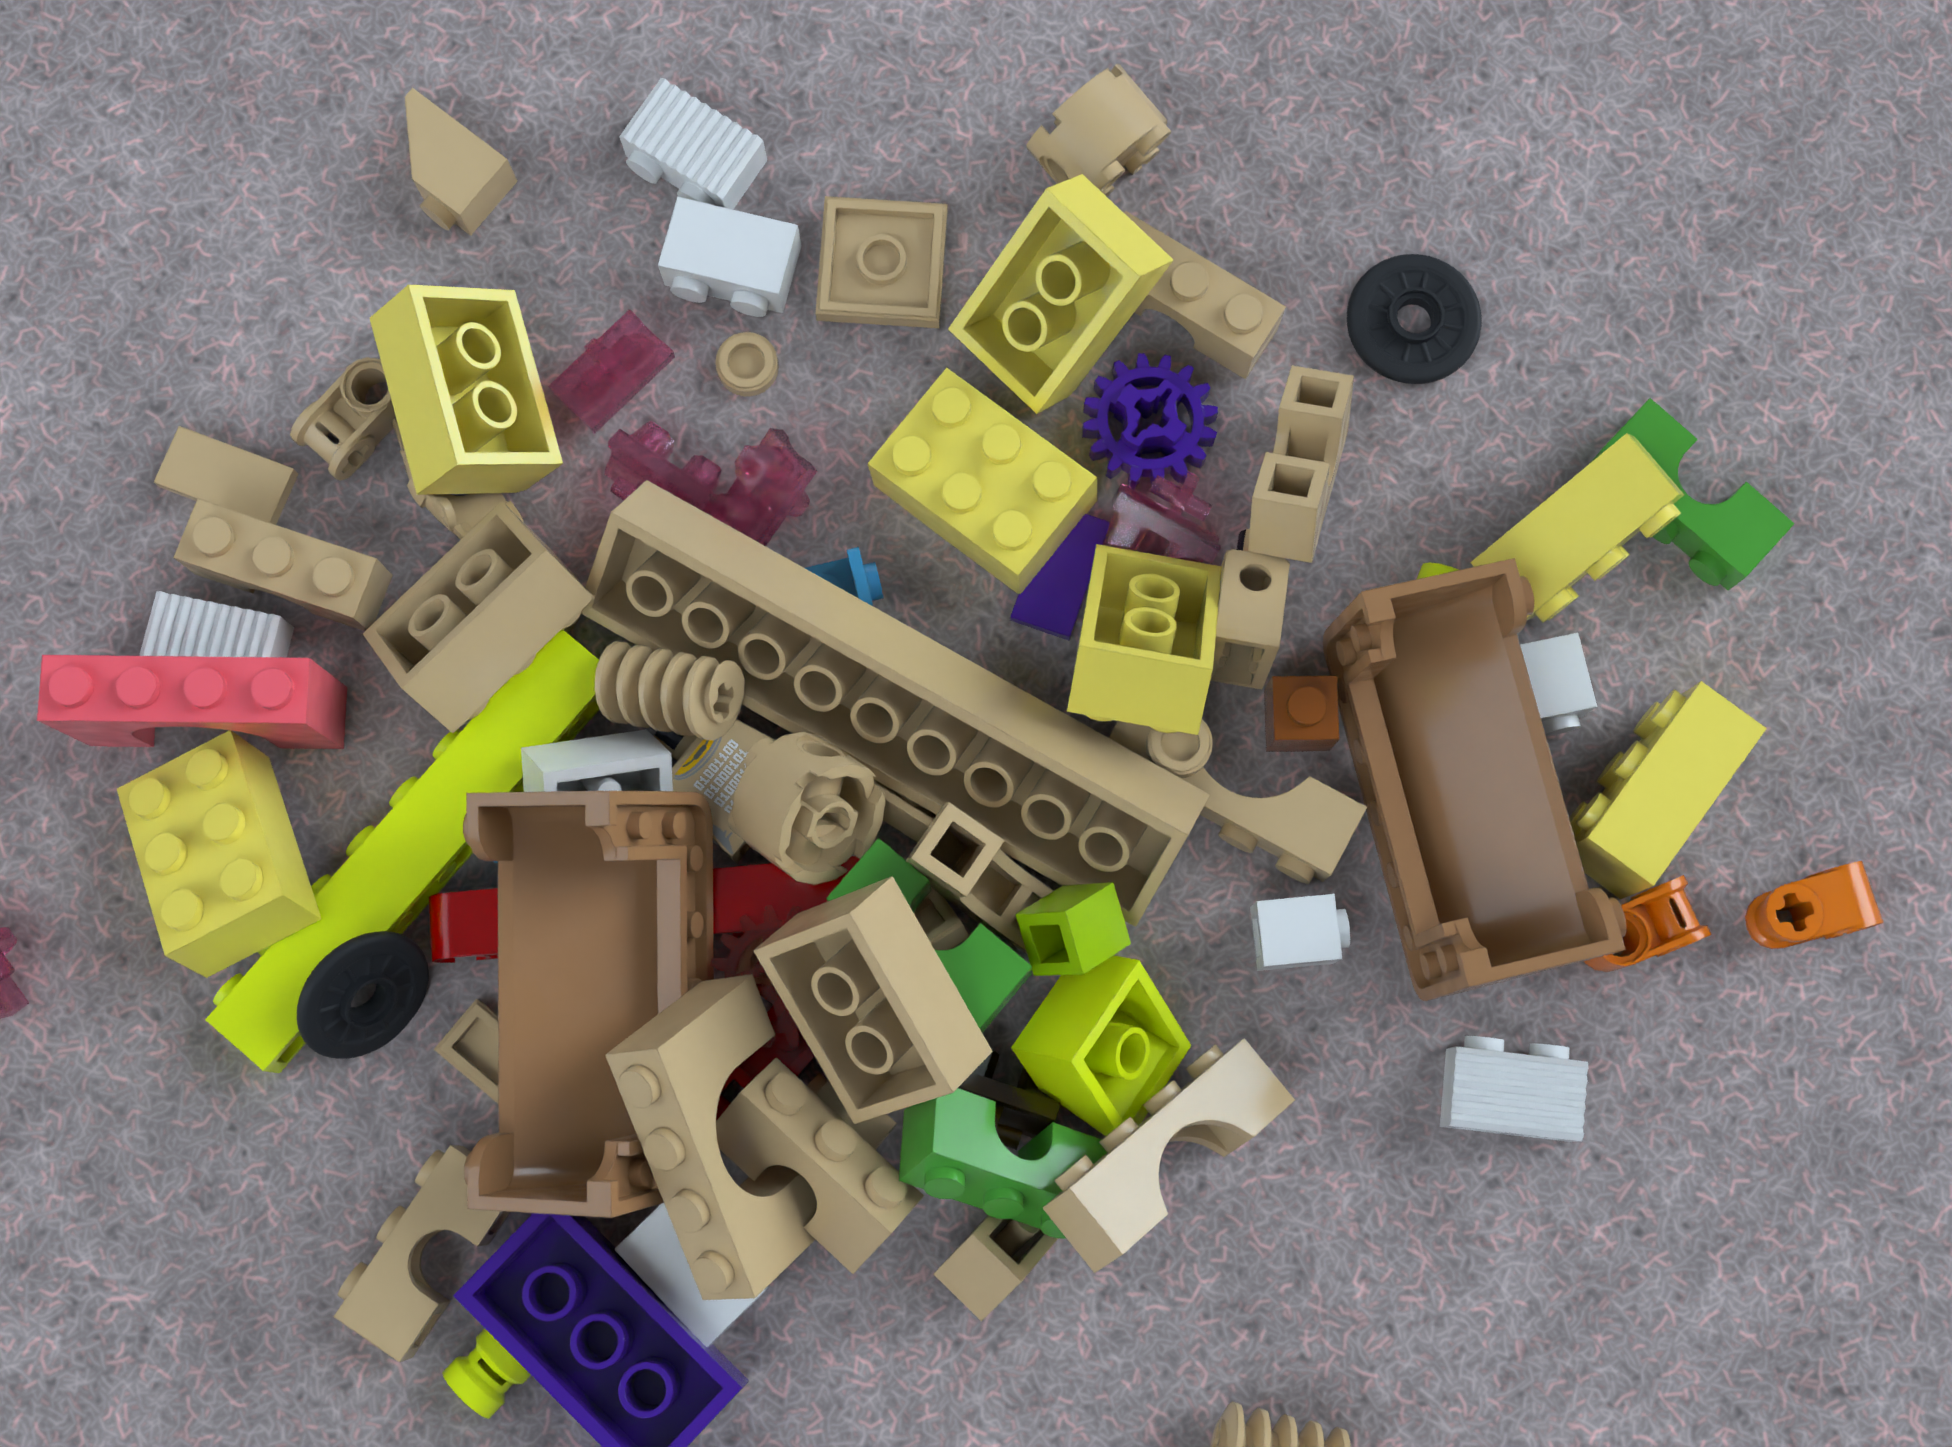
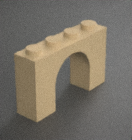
(671, 1088)

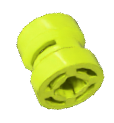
(484, 1375)

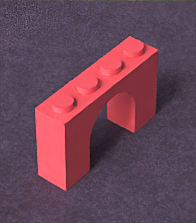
(125, 697)

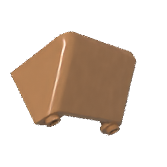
(1463, 782)
(595, 939)

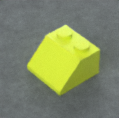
(1103, 1043)

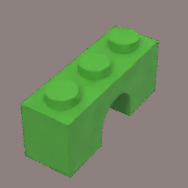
(1719, 538)
(980, 968)
(957, 1155)

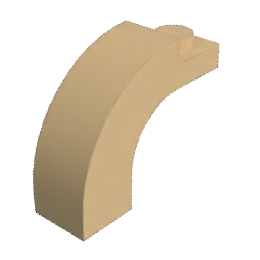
(974, 873)

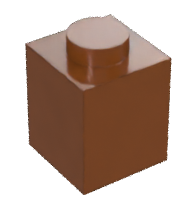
(1301, 713)

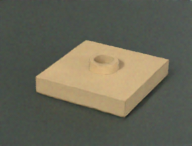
(881, 262)

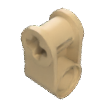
(348, 418)

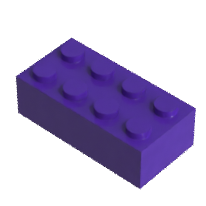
(598, 1336)

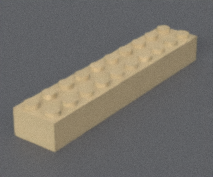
(892, 698)

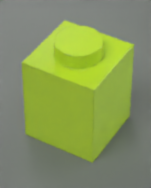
(1073, 929)

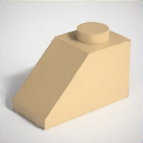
(453, 167)
(992, 1262)

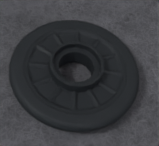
(1408, 355)
(324, 1004)

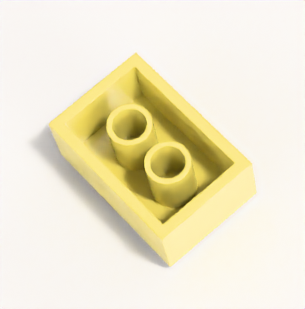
(1059, 293)
(465, 390)
(983, 480)
(1587, 524)
(1146, 640)
(1661, 787)
(217, 854)

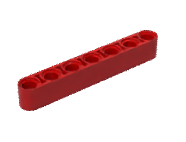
(468, 920)

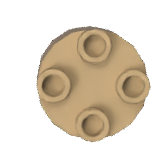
(1101, 132)
(806, 806)

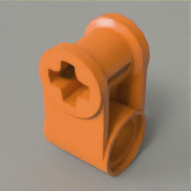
(1820, 907)
(1656, 925)

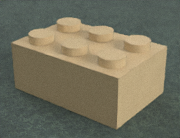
(477, 618)
(874, 1001)

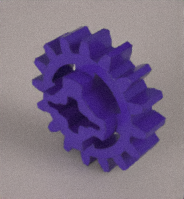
(1130, 404)

